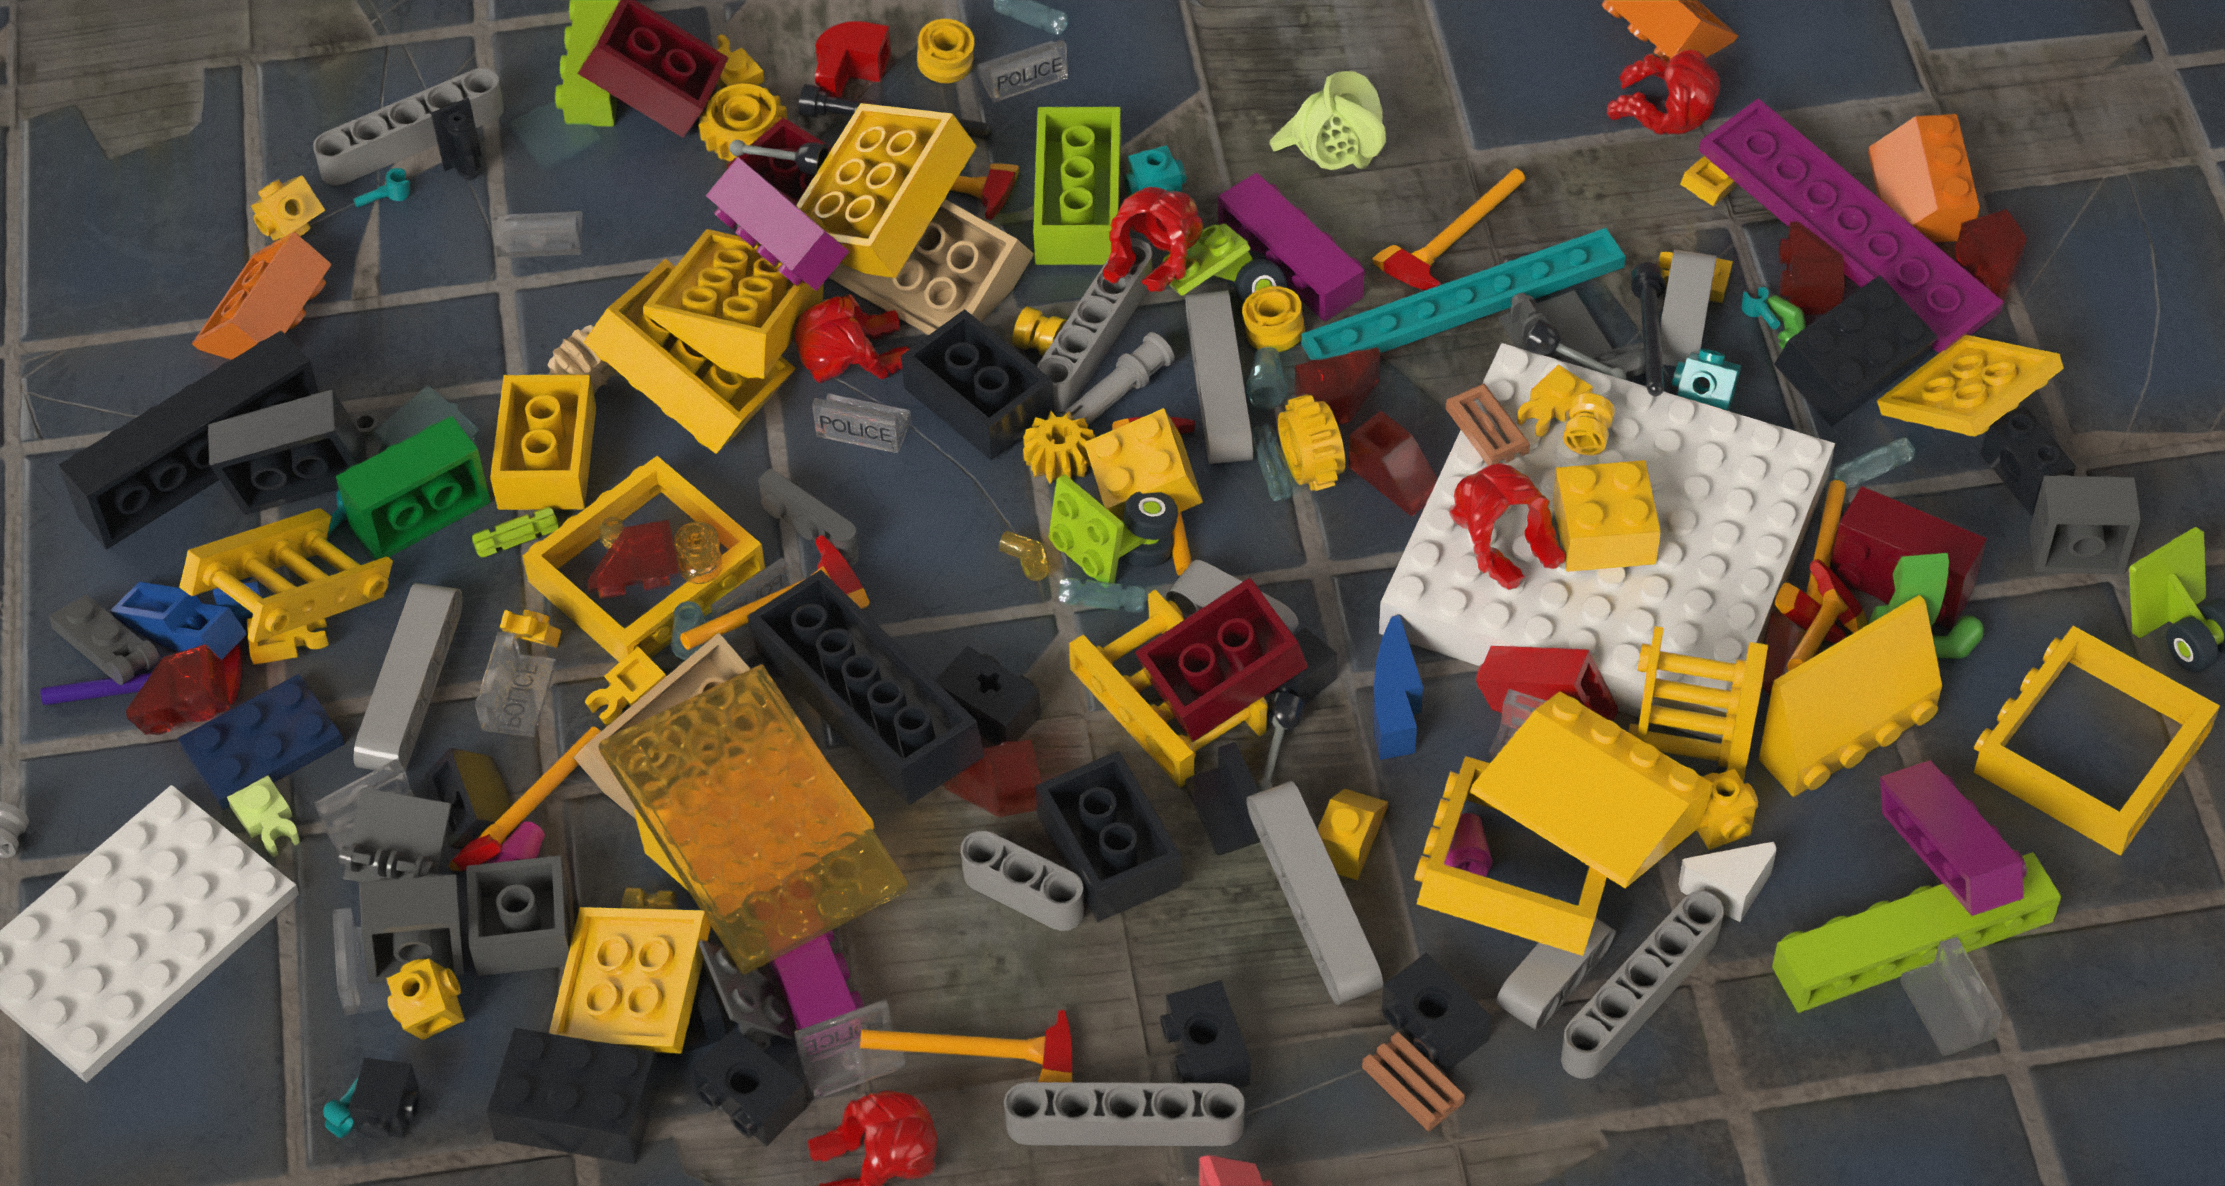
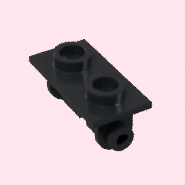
(458, 138)

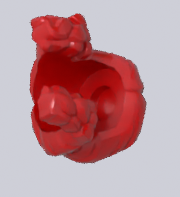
(1691, 90)
(1169, 224)
(835, 335)
(1483, 499)
(897, 1138)

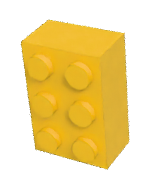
(543, 442)

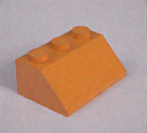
(1673, 25)
(1926, 176)
(265, 297)

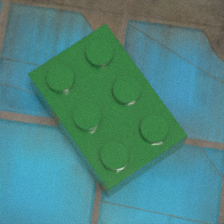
(413, 489)

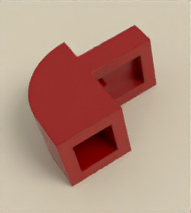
(852, 51)

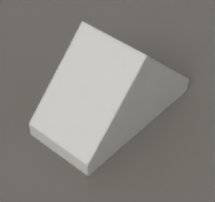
(1730, 875)

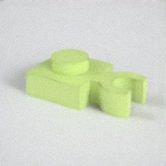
(264, 812)

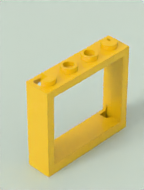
(654, 628)
(2065, 801)
(1493, 901)

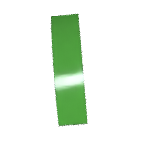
(1918, 576)

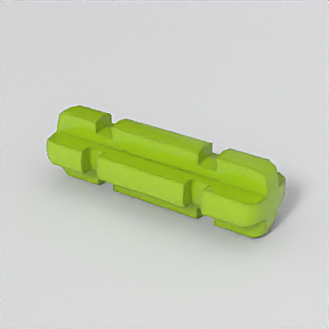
(515, 532)

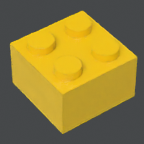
(1143, 459)
(1606, 515)

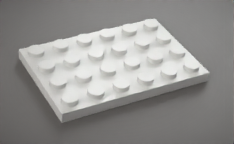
(134, 931)

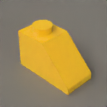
(1350, 830)

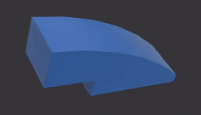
(177, 619)
(1396, 694)

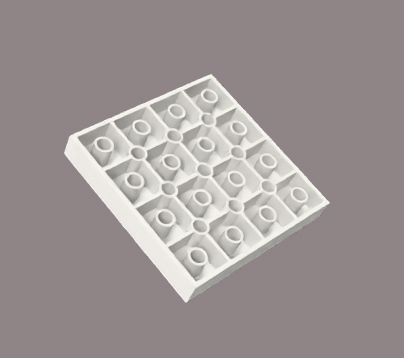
(1729, 516)

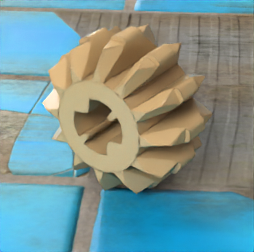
(578, 359)

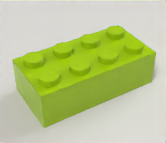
(1076, 184)

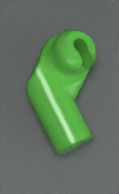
(1789, 315)
(1961, 639)

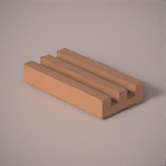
(1502, 451)
(1423, 1067)

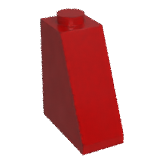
(1544, 674)

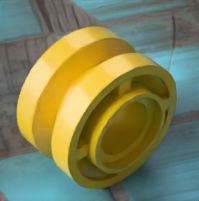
(945, 50)
(1273, 318)

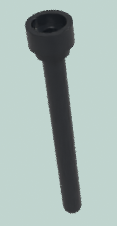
(818, 102)
(1648, 285)

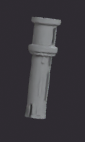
(1130, 372)

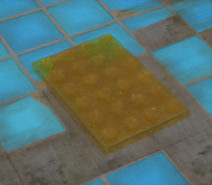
(752, 818)

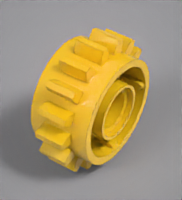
(738, 114)
(1311, 442)

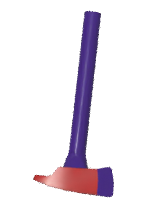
(109, 687)

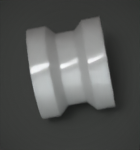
(12, 823)

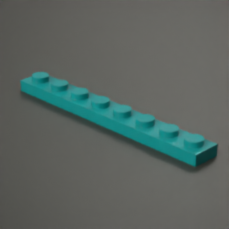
(1468, 297)

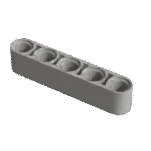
(402, 127)
(1094, 328)
(1218, 377)
(408, 676)
(1314, 893)
(1638, 1002)
(1144, 1100)

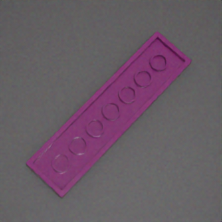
(1810, 188)

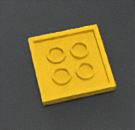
(1970, 385)
(631, 977)

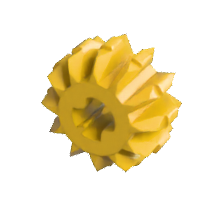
(1057, 446)

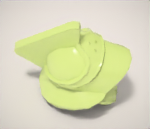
(1337, 124)

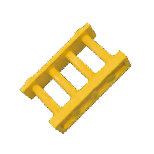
(278, 545)
(1123, 698)
(1740, 702)

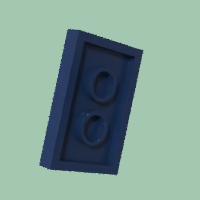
(261, 738)

